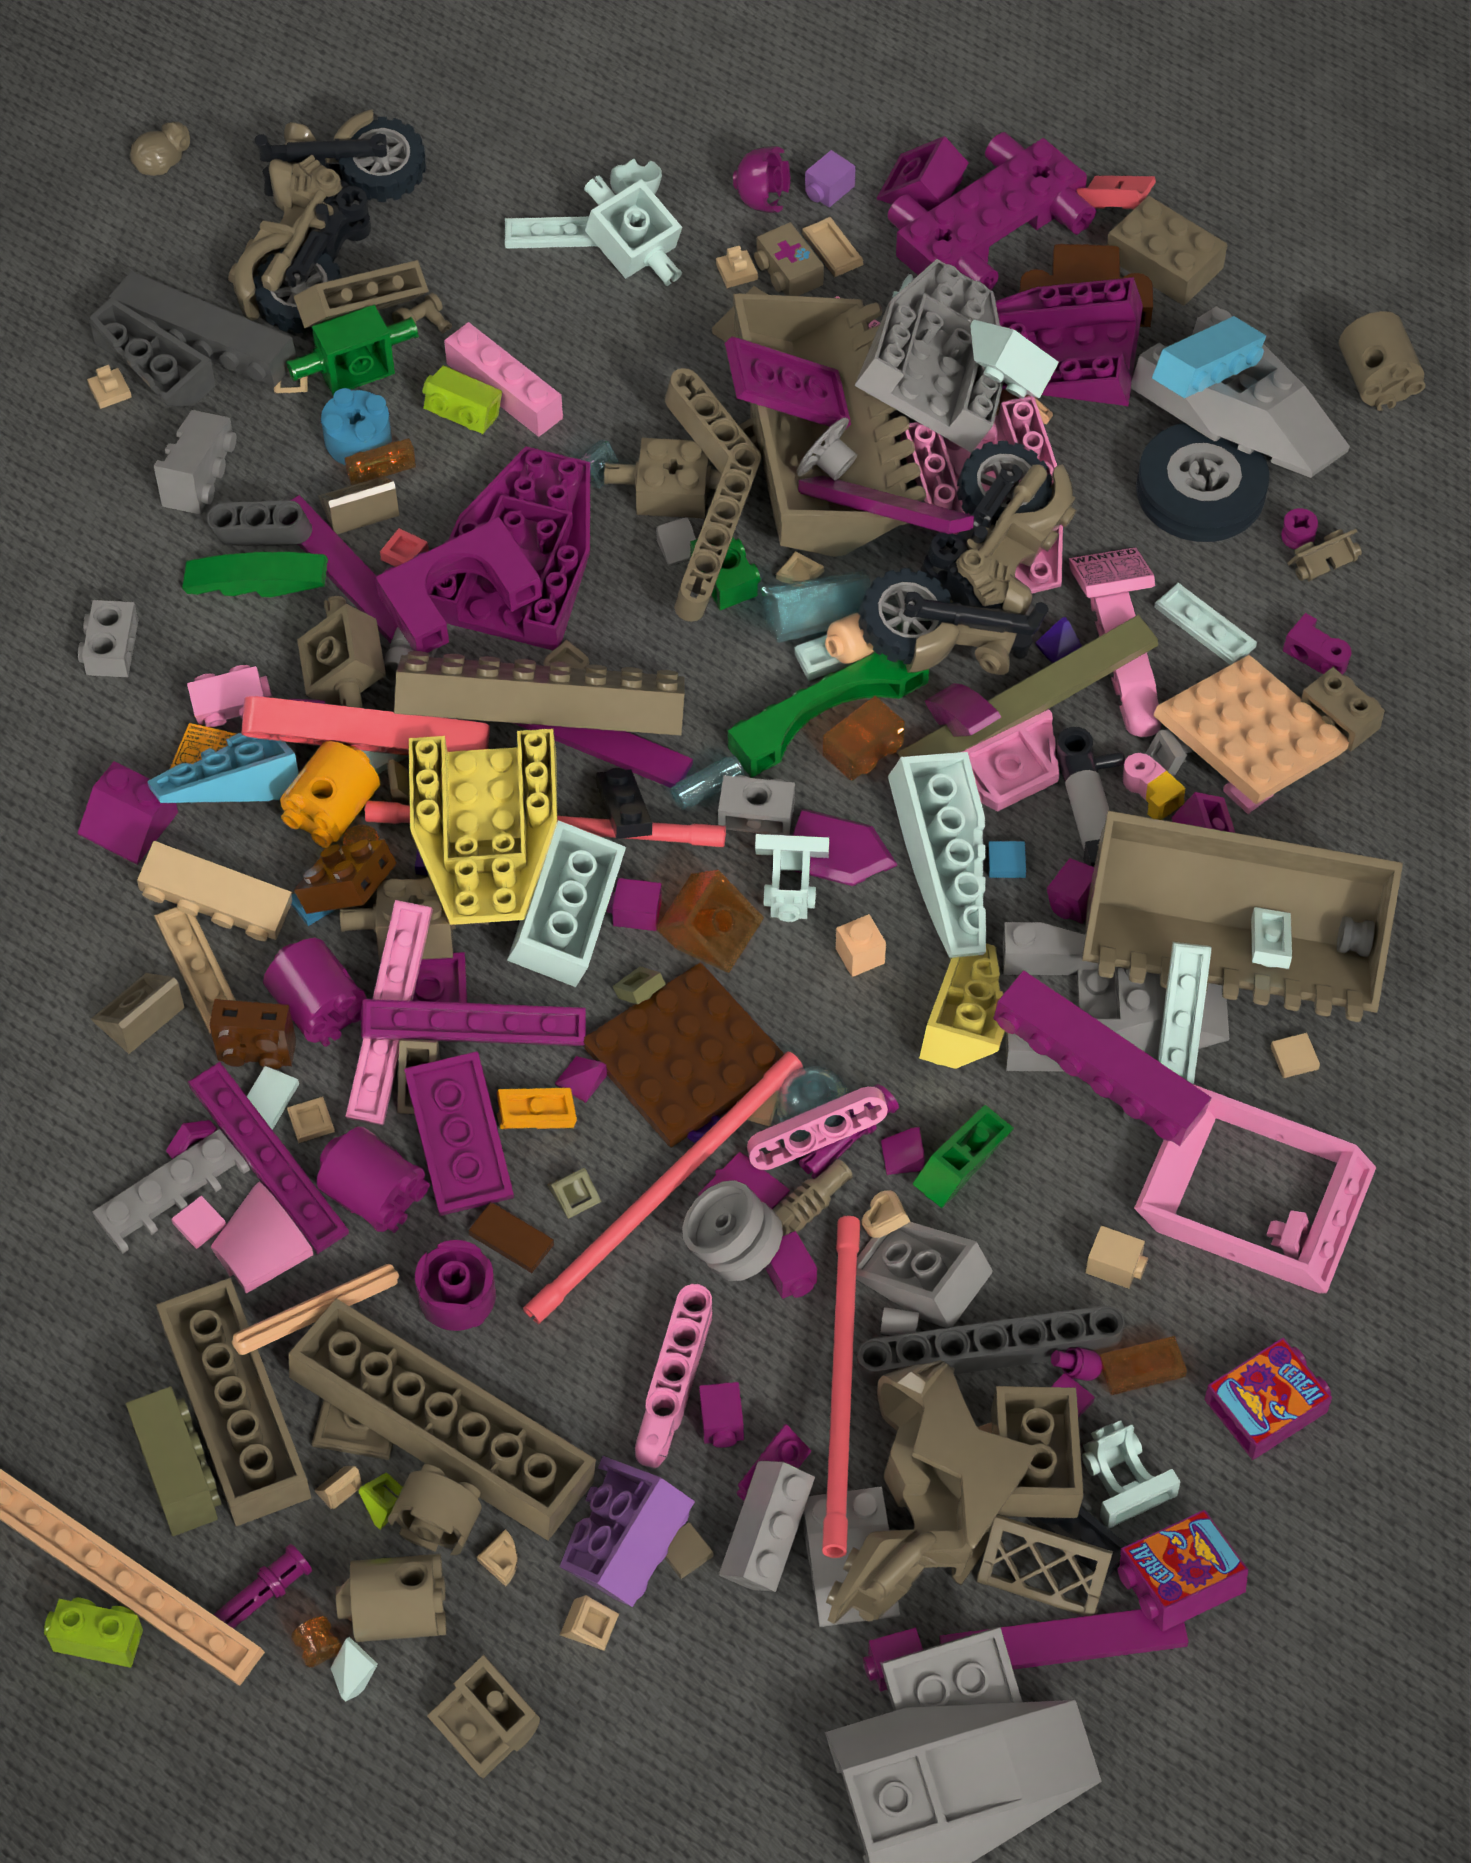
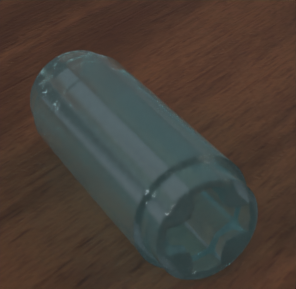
(705, 782)

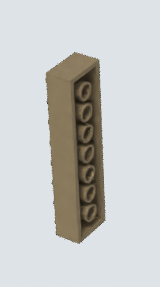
(539, 693)
(442, 1418)

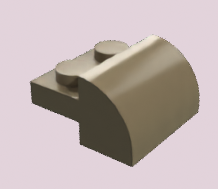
(485, 1717)

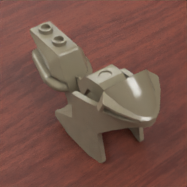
(948, 1480)

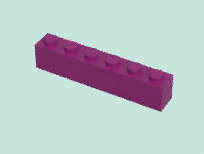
(1101, 1058)

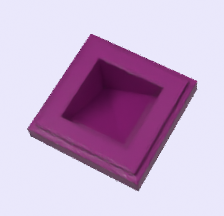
(582, 1077)

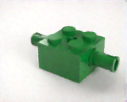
(353, 349)

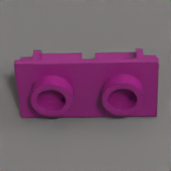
(783, 1448)

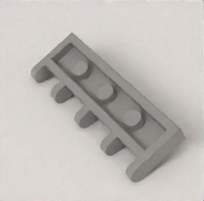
(168, 1187)

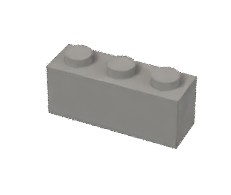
(767, 1526)

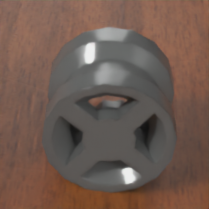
(1355, 936)

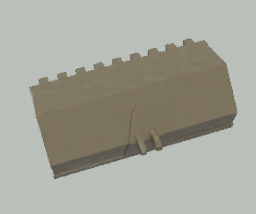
(838, 337)
(1200, 887)

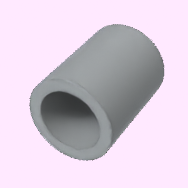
(898, 1322)

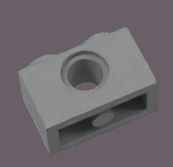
(770, 817)

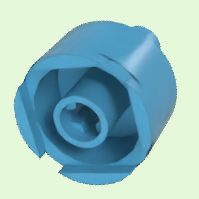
(355, 423)

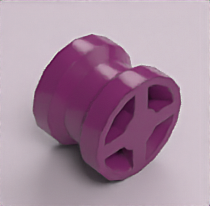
(1305, 533)

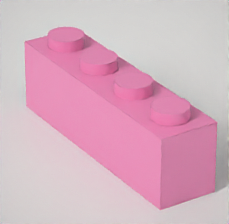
(523, 392)

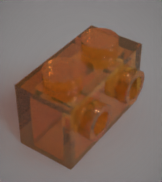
(863, 738)

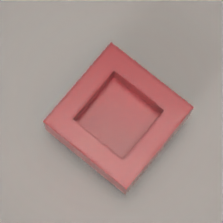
(402, 548)

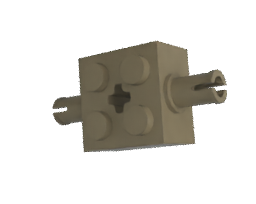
(668, 478)
(341, 655)
(416, 891)

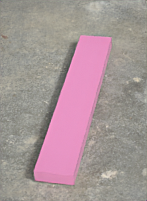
(394, 982)

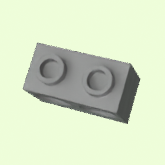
(109, 638)

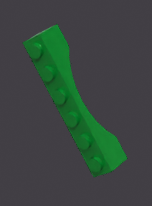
(764, 738)

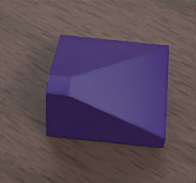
(1058, 641)

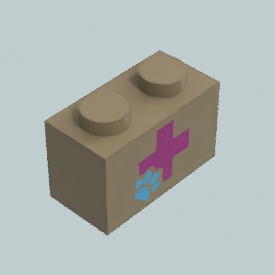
(789, 261)

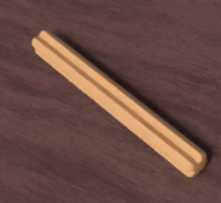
(311, 1310)

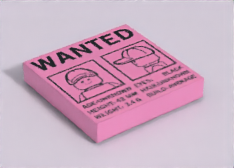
(1112, 572)

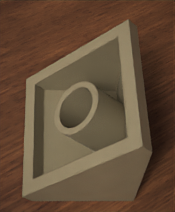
(360, 504)
(140, 1010)

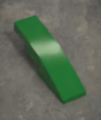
(264, 572)

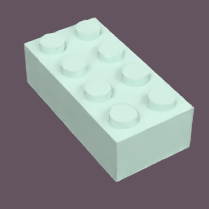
(567, 905)

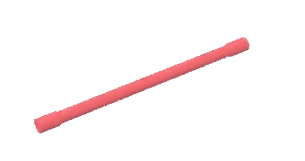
(693, 834)
(554, 1293)
(835, 1522)

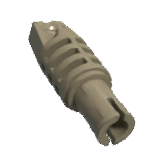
(811, 1197)

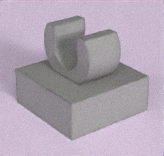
(1168, 751)

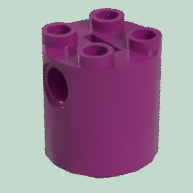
(315, 988)
(370, 1178)

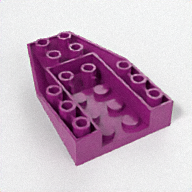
(1085, 329)
(547, 512)

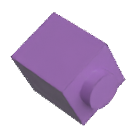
(829, 179)

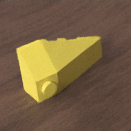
(963, 1014)

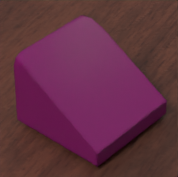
(903, 1152)

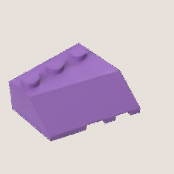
(626, 1532)

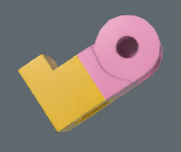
(1154, 784)

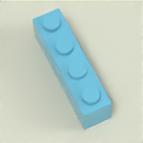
(1209, 357)

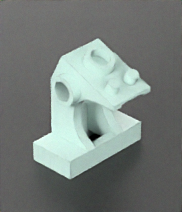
(791, 854)
(1116, 1445)

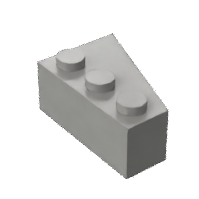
(195, 462)

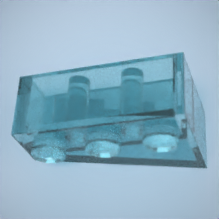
(812, 604)

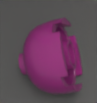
(762, 174)

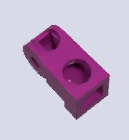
(1316, 648)

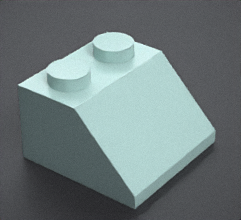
(1011, 359)

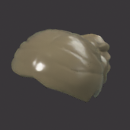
(160, 150)

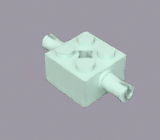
(633, 229)

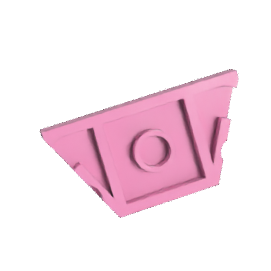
(1015, 762)

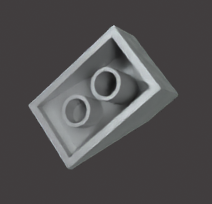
(925, 1271)
(865, 1515)

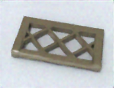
(1068, 1545)

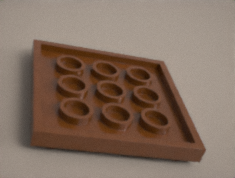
(684, 1053)

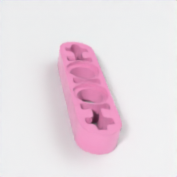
(813, 1122)

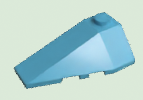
(237, 773)

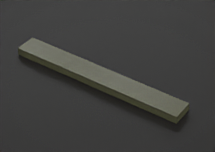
(1048, 686)

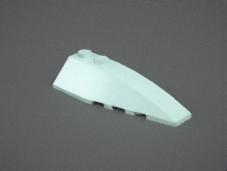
(945, 845)

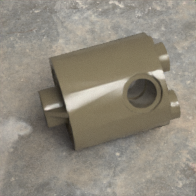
(1381, 359)
(394, 1598)

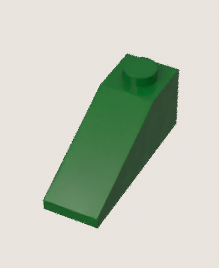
(962, 1156)

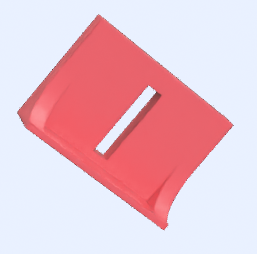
(1105, 191)

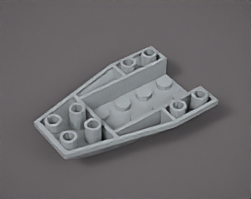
(960, 1776)

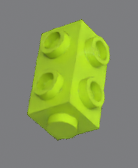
(462, 399)
(94, 1631)

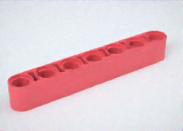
(353, 726)

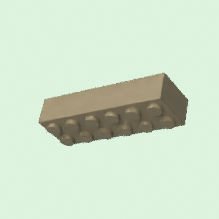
(233, 1403)

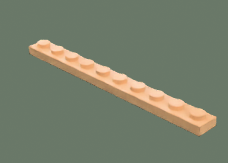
(127, 1581)

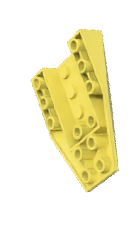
(484, 822)

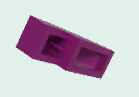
(961, 710)

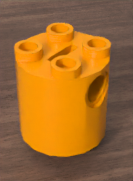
(329, 792)

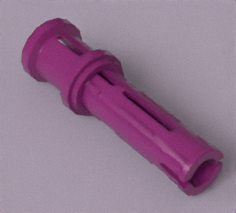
(821, 1158)
(270, 1583)

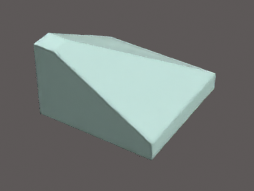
(352, 1669)

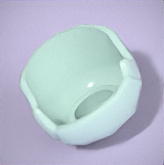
(626, 175)

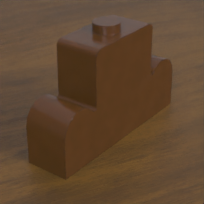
(1087, 264)

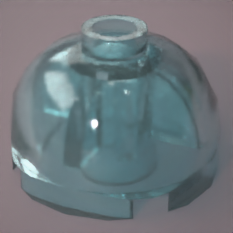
(806, 1090)

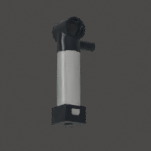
(1085, 785)

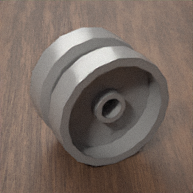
(732, 1231)

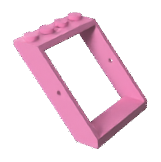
(1331, 1225)

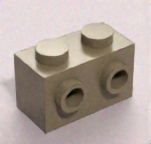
(1344, 706)

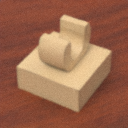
(736, 267)
(108, 386)

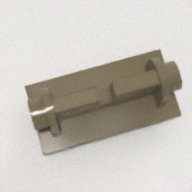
(1312, 558)

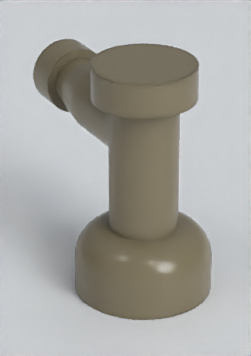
(428, 308)

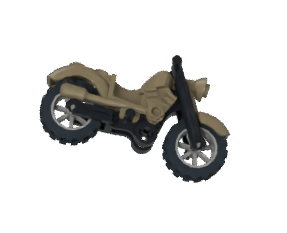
(319, 208)
(978, 570)

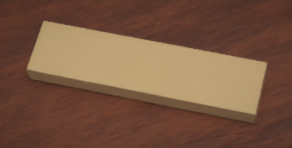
(194, 960)

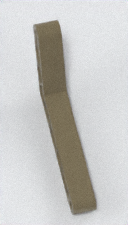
(727, 450)

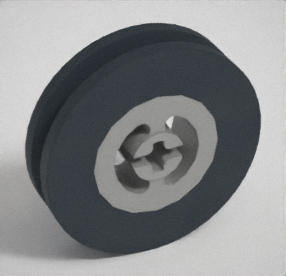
(1174, 492)

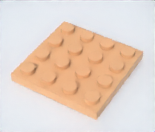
(1251, 729)

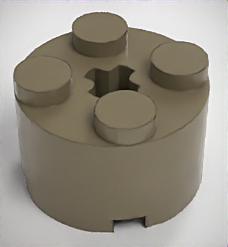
(436, 1510)

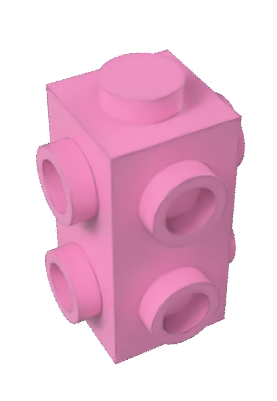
(223, 695)

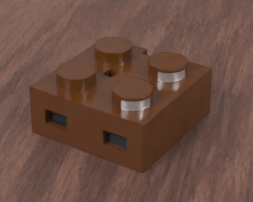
(345, 876)
(253, 1033)

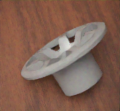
(833, 456)

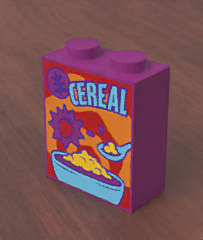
(1268, 1398)
(1182, 1570)

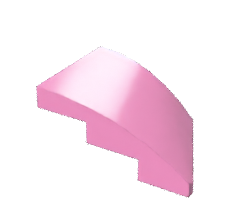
(260, 1241)

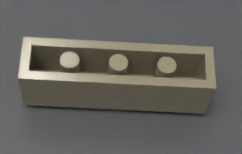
(345, 295)

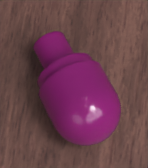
(1078, 1363)

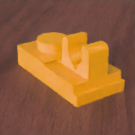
(536, 1108)

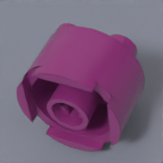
(455, 1285)

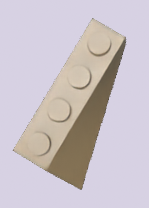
(214, 891)

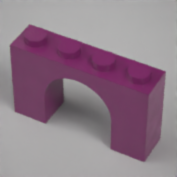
(482, 551)

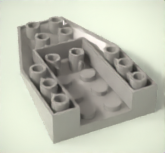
(926, 356)

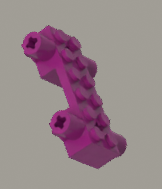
(1025, 187)

